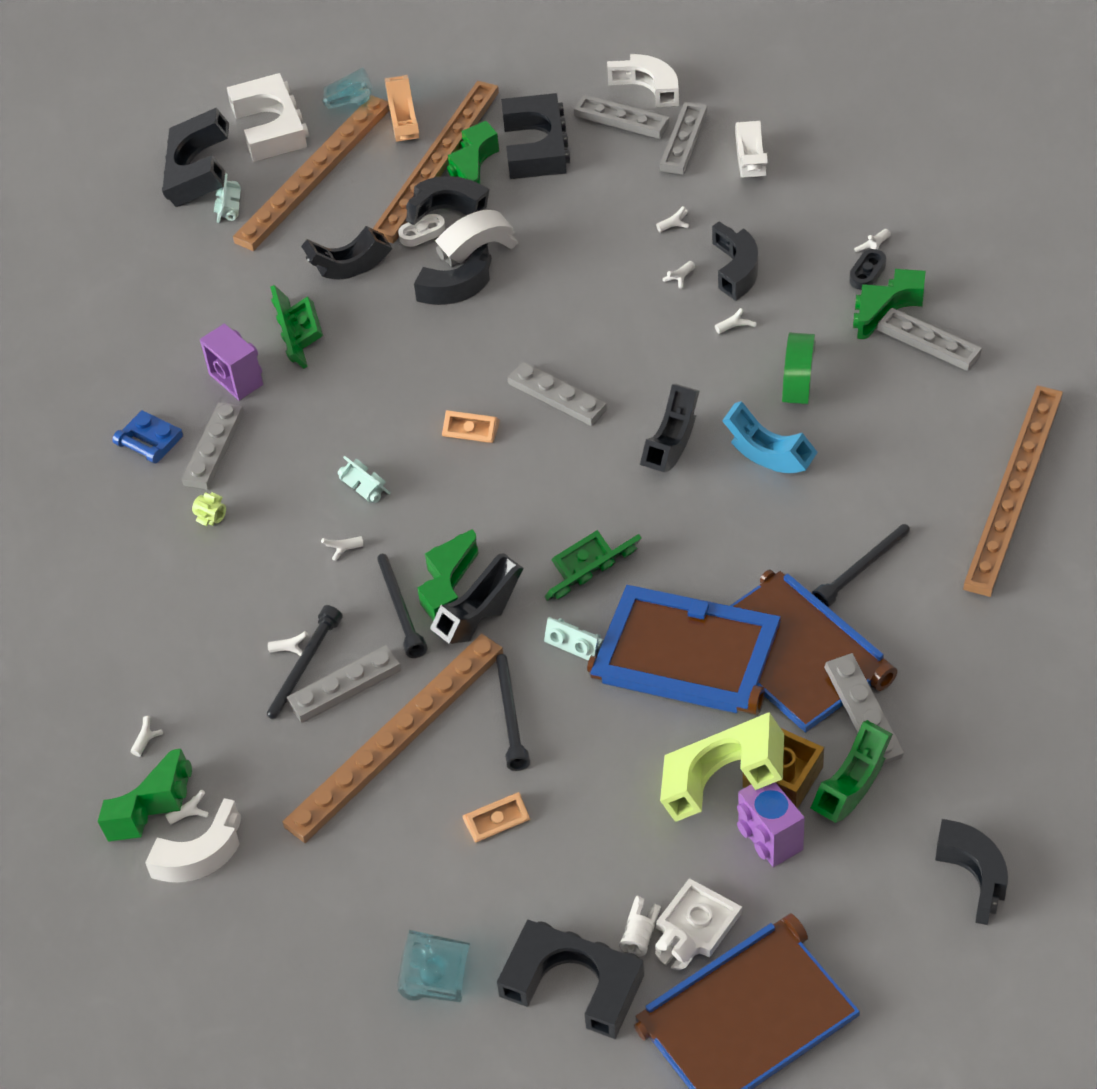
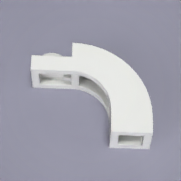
(649, 73)
(750, 150)
(473, 231)
(200, 857)

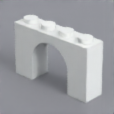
(269, 95)

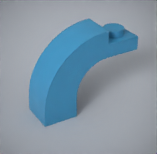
(766, 448)

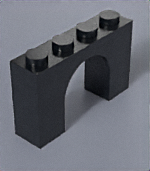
(185, 140)
(544, 156)
(543, 948)

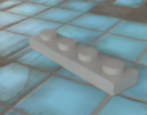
(621, 116)
(683, 138)
(929, 339)
(557, 393)
(212, 446)
(343, 683)
(860, 700)

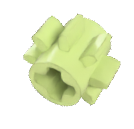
(209, 508)

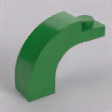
(798, 368)
(849, 785)

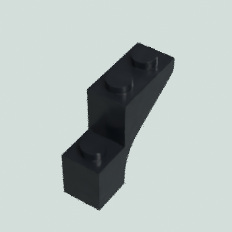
(485, 598)

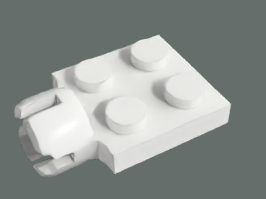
(694, 924)

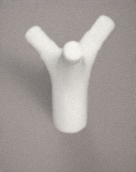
(674, 220)
(874, 241)
(680, 273)
(734, 321)
(343, 545)
(287, 644)
(144, 737)
(188, 809)

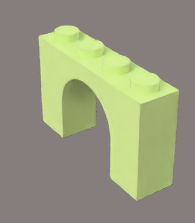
(687, 770)

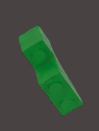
(477, 145)
(876, 300)
(447, 566)
(157, 794)

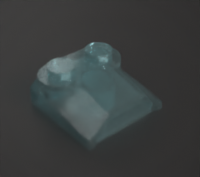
(349, 89)
(432, 967)

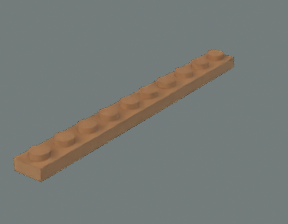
(436, 158)
(311, 173)
(1013, 492)
(392, 739)

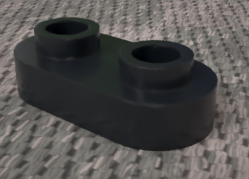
(867, 268)

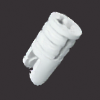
(639, 928)

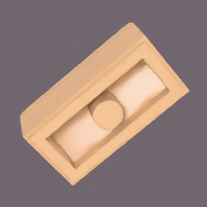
(470, 426)
(496, 817)

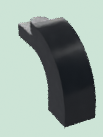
(446, 193)
(350, 260)
(741, 273)
(454, 285)
(670, 440)
(979, 855)

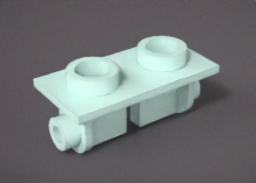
(228, 202)
(370, 486)
(571, 638)

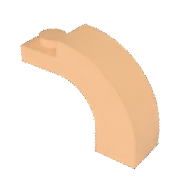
(401, 108)

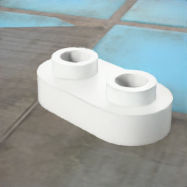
(424, 230)

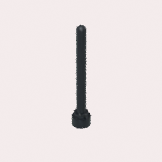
(828, 592)
(328, 619)
(414, 643)
(517, 756)

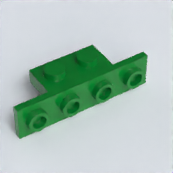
(298, 324)
(584, 558)

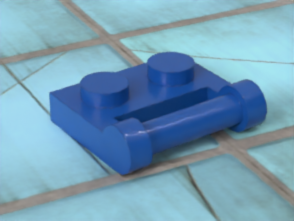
(151, 430)

